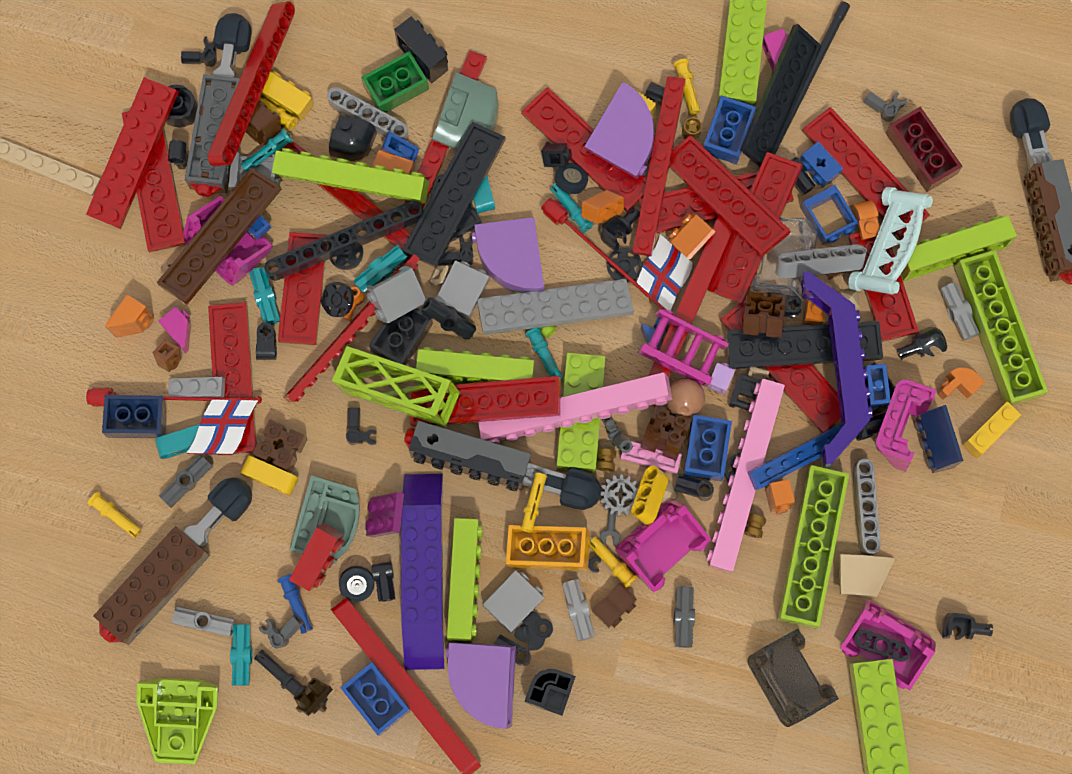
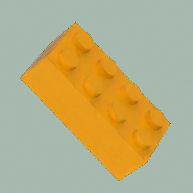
(548, 548)

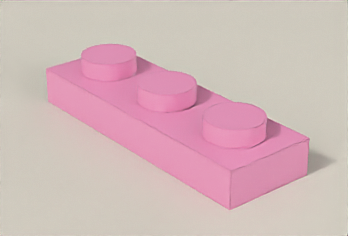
(648, 458)

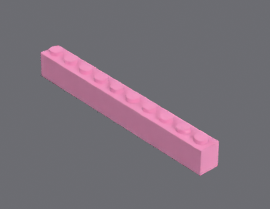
(584, 407)
(742, 492)

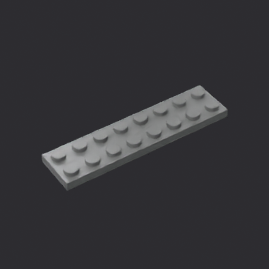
(554, 306)

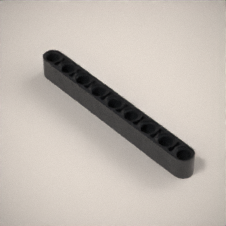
(338, 248)

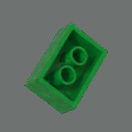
(395, 82)

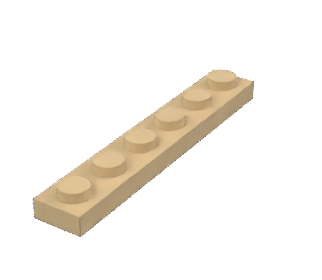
(48, 168)

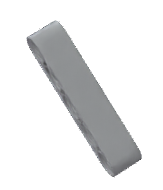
(364, 108)
(821, 261)
(862, 515)

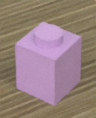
(721, 378)

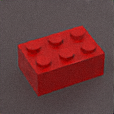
(317, 557)

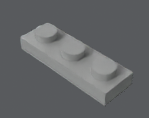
(197, 387)

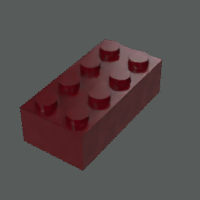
(923, 149)

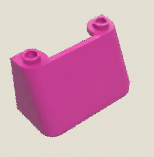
(243, 256)
(907, 400)
(660, 545)
(884, 623)

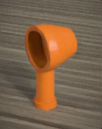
(358, 299)

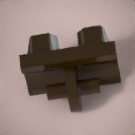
(315, 699)

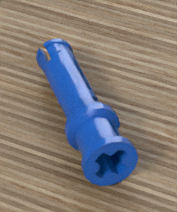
(292, 594)

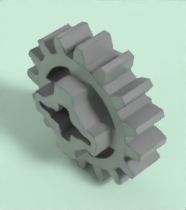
(628, 495)

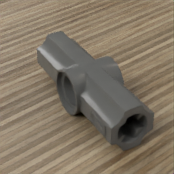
(176, 490)
(684, 617)

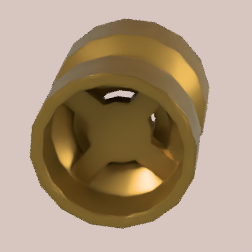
(692, 125)
(606, 460)
(755, 525)

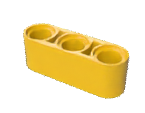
(269, 475)
(650, 495)

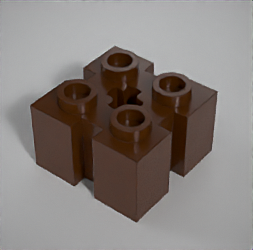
(764, 314)
(666, 433)
(283, 457)

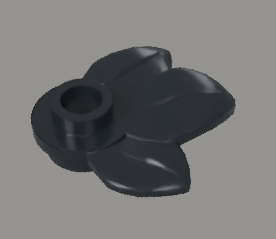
(530, 631)

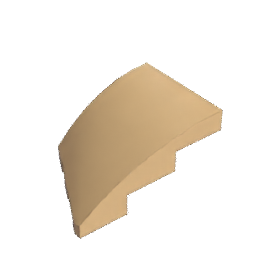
(863, 574)

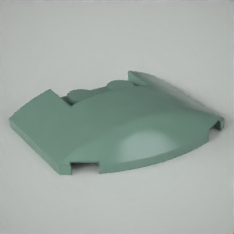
(465, 103)
(328, 504)

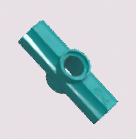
(380, 268)
(264, 296)
(241, 655)

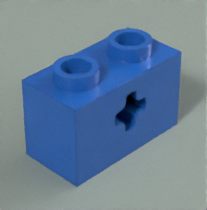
(829, 168)
(878, 385)

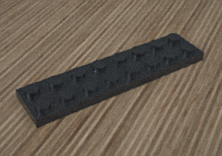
(780, 95)
(454, 194)
(797, 346)

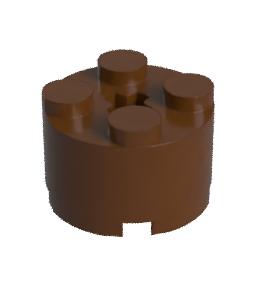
(263, 124)

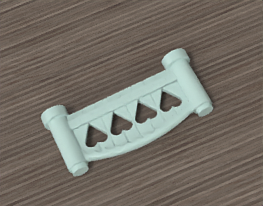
(899, 203)

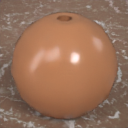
(687, 397)

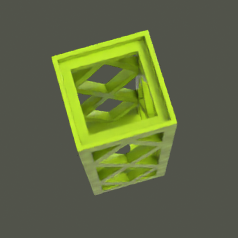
(348, 374)

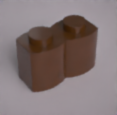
(614, 606)

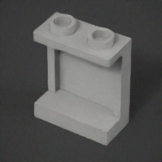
(237, 171)
(463, 288)
(396, 295)
(514, 601)

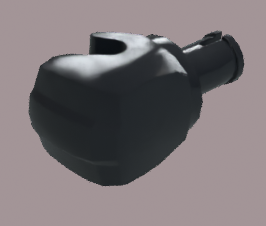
(618, 228)
(922, 342)
(965, 626)

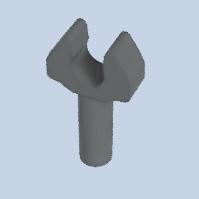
(610, 530)

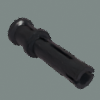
(287, 680)

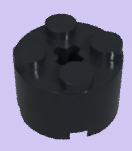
(183, 109)

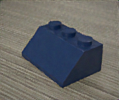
(134, 416)
(938, 439)

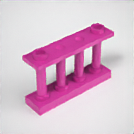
(667, 358)

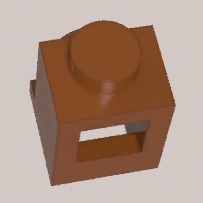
(171, 359)

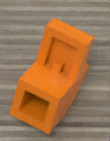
(866, 215)
(964, 380)

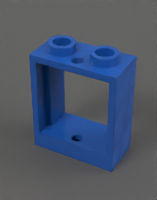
(829, 194)

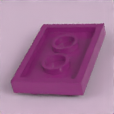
(384, 515)

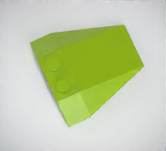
(176, 716)

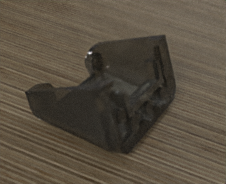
(789, 680)

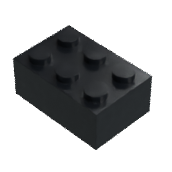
(423, 48)
(401, 337)

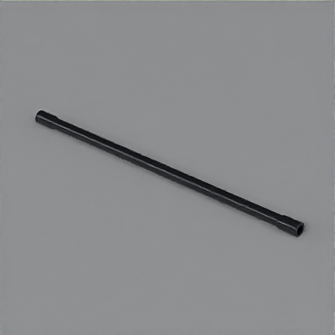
(838, 18)

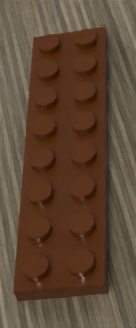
(219, 236)

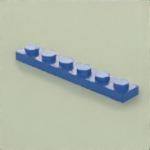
(791, 460)

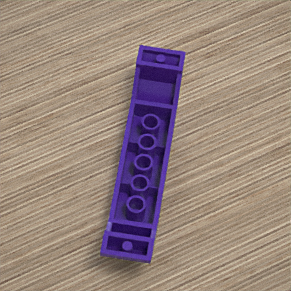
(847, 363)
(422, 572)

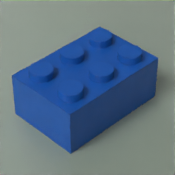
(729, 129)
(707, 448)
(375, 699)

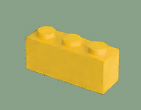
(287, 96)
(991, 430)

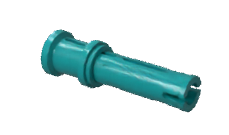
(273, 144)
(572, 207)
(540, 347)

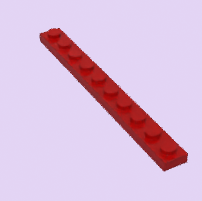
(436, 151)
(659, 166)
(358, 205)

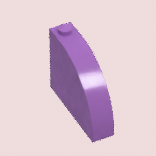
(624, 133)
(510, 253)
(483, 680)

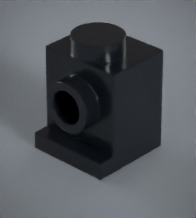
(556, 154)

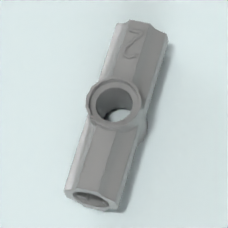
(959, 311)
(578, 610)
(191, 619)

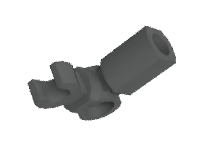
(888, 111)
(616, 437)
(280, 638)

